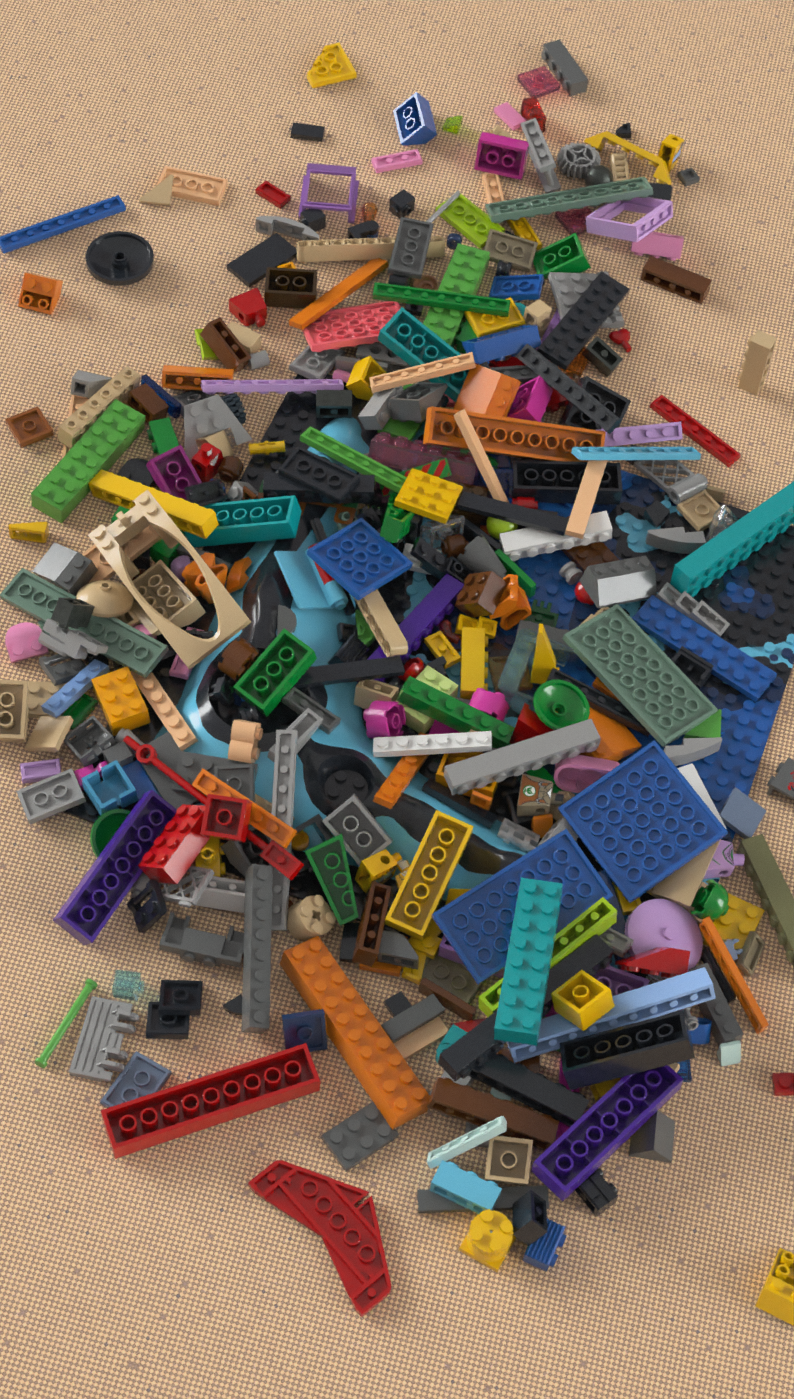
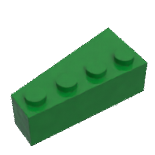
(333, 872)

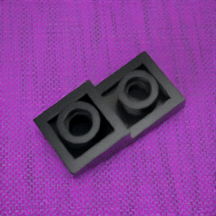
(348, 942)

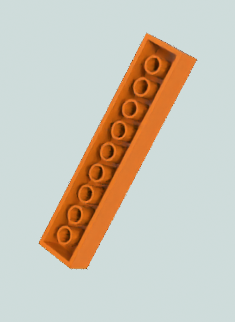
(510, 436)
(356, 1032)

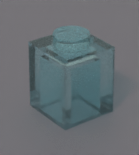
(127, 985)

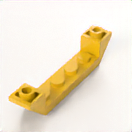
(661, 173)

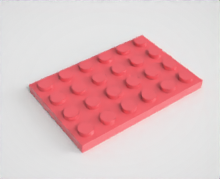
(349, 326)

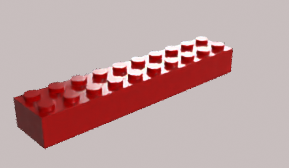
(210, 1100)

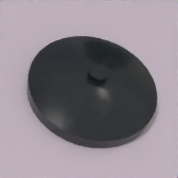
(119, 258)

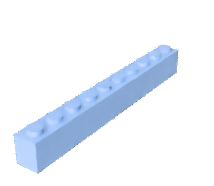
(629, 1008)

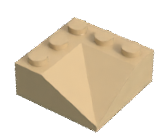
(13, 711)

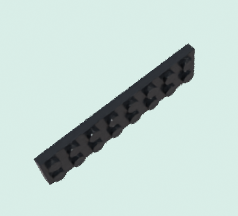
(583, 320)

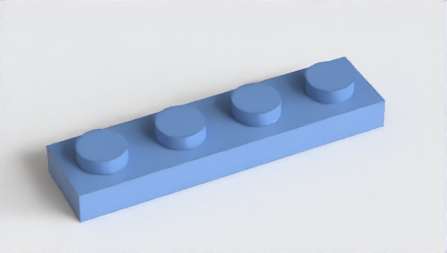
(74, 688)

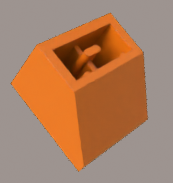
(39, 292)

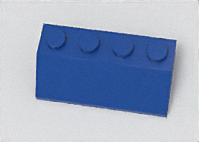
(502, 343)

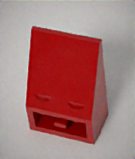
(666, 960)

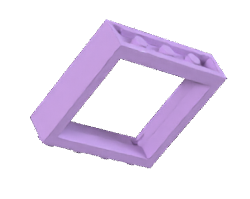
(657, 212)

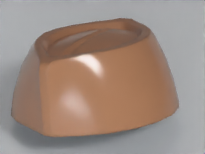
(426, 282)

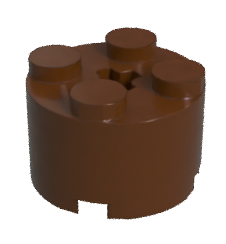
(238, 658)

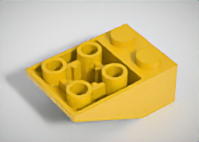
(778, 1290)

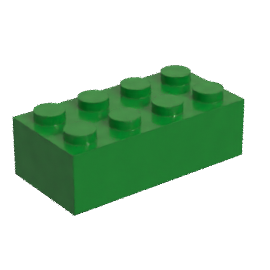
(275, 672)

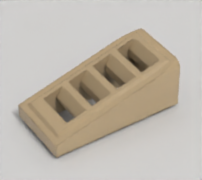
(619, 166)

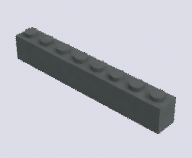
(257, 949)

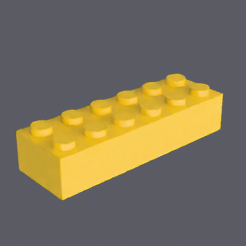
(429, 875)

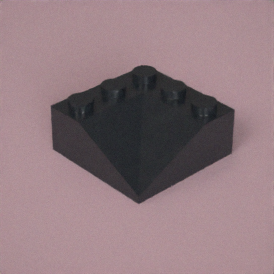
(610, 399)

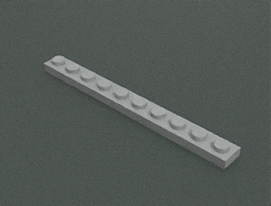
(283, 809)

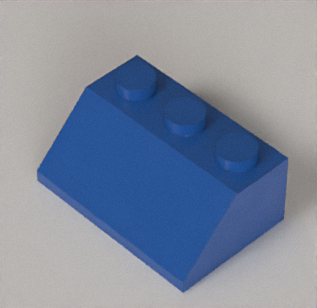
(415, 121)

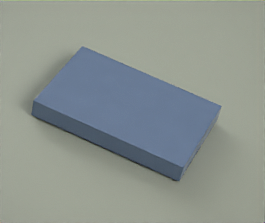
(137, 1080)

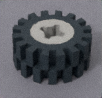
(234, 404)

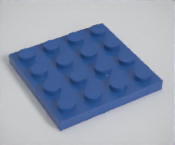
(359, 559)

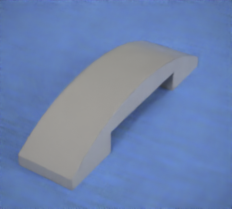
(285, 226)

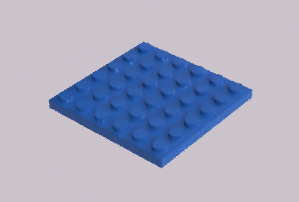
(642, 821)

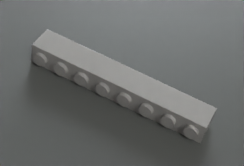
(521, 757)

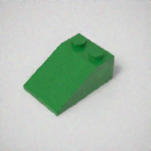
(562, 256)

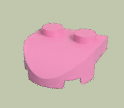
(23, 642)

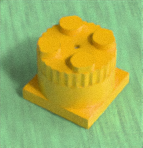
(489, 1239)

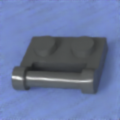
(62, 672)

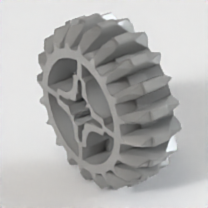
(577, 159)

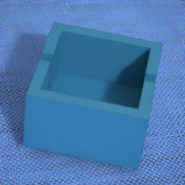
(113, 791)

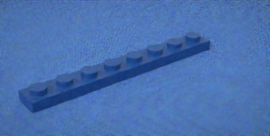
(61, 224)

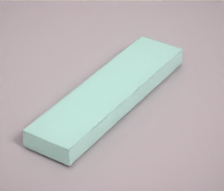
(467, 1141)

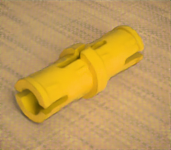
(266, 447)

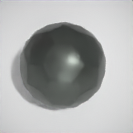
(598, 175)

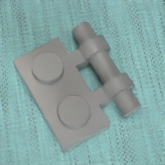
(518, 836)

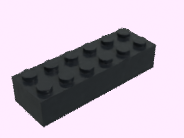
(561, 481)
(626, 1050)

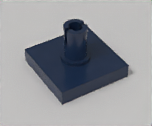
(306, 1028)

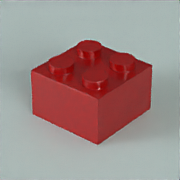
(226, 818)

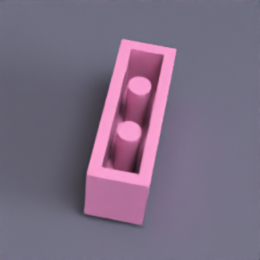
(659, 245)

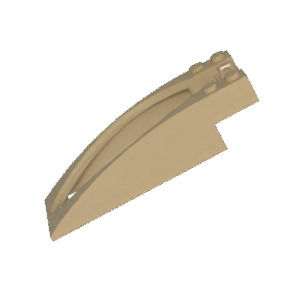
(109, 542)

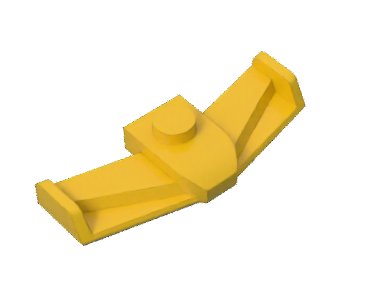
(425, 948)

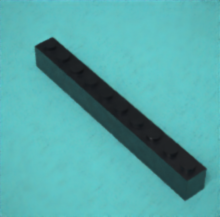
(480, 1042)

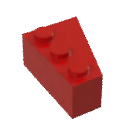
(528, 726)

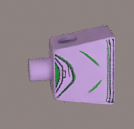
(724, 861)

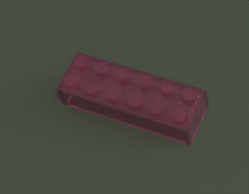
(408, 454)

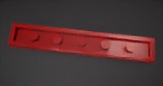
(695, 431)

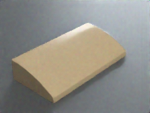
(685, 882)

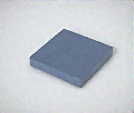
(741, 813)

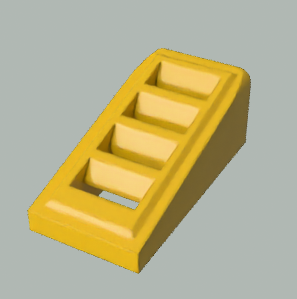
(30, 531)

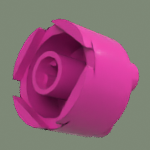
(490, 703)
(384, 719)

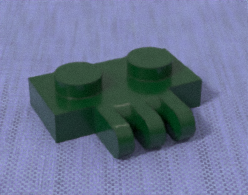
(542, 615)

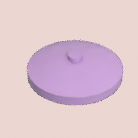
(664, 925)

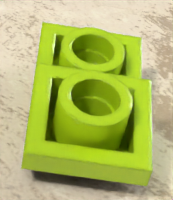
(206, 351)

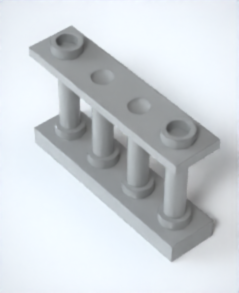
(541, 156)

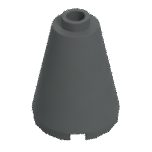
(481, 557)

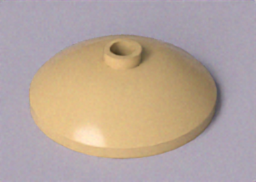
(108, 597)

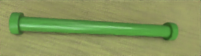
(42, 1060)

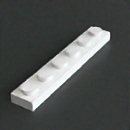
(432, 744)

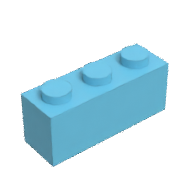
(465, 1188)

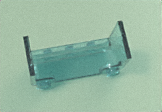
(517, 662)

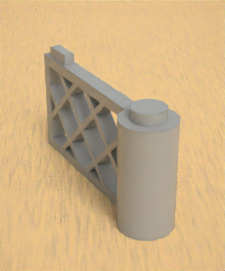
(683, 487)
(179, 897)

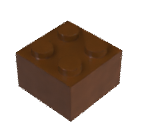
(480, 594)

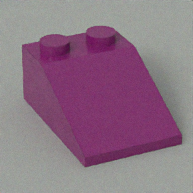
(173, 472)

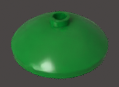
(562, 698)
(105, 828)

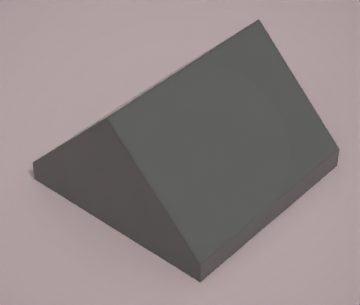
(654, 1139)

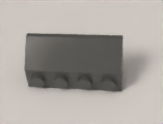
(620, 581)

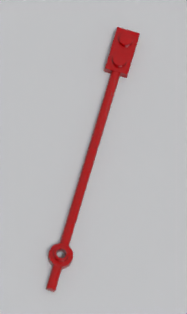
(272, 852)

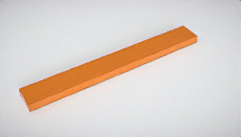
(338, 293)

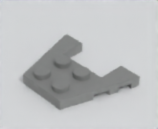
(208, 418)

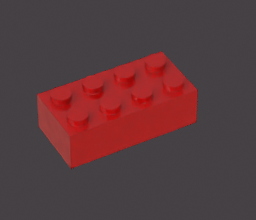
(176, 846)

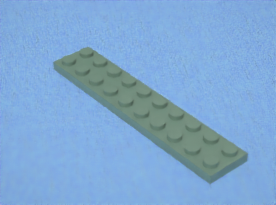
(568, 199)
(126, 644)

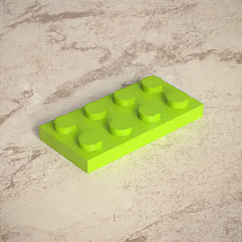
(469, 220)

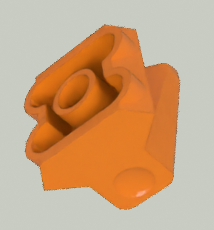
(195, 580)
(512, 604)

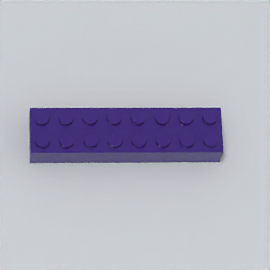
(114, 869)
(604, 1129)

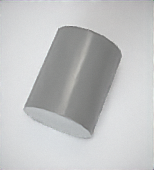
(258, 360)

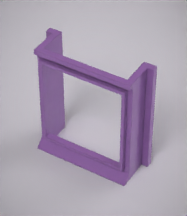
(331, 170)

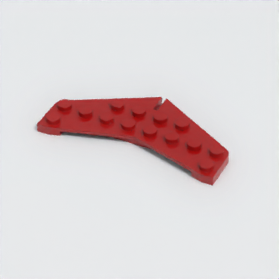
(330, 1212)

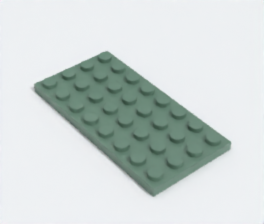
(640, 675)

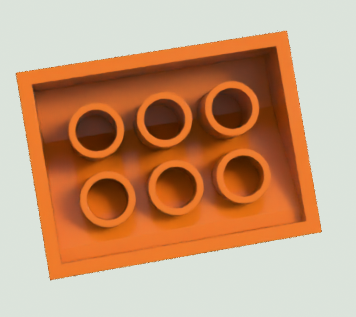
(487, 392)
(615, 739)

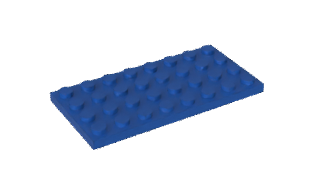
(483, 917)

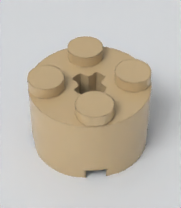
(310, 918)

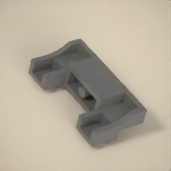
(200, 945)

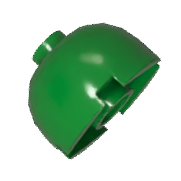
(710, 901)

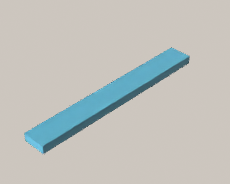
(636, 453)

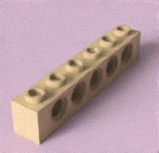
(84, 417)

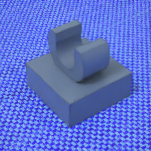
(730, 946)

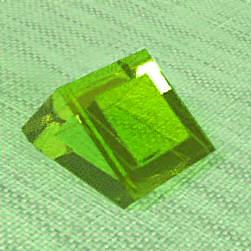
(453, 124)

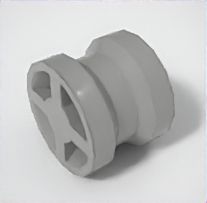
(571, 573)

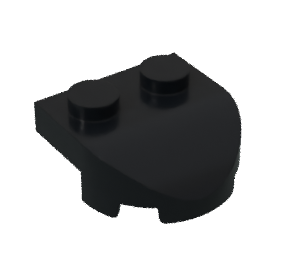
(136, 470)

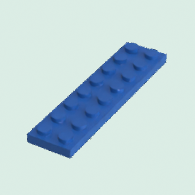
(729, 662)

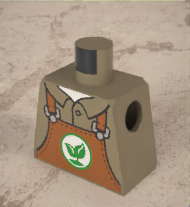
(536, 796)

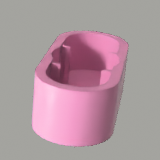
(580, 772)

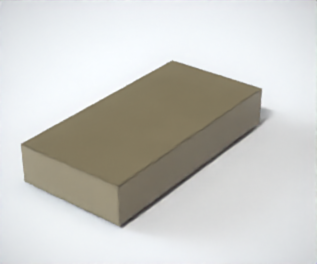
(751, 953)

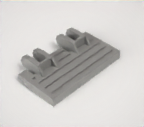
(100, 1040)

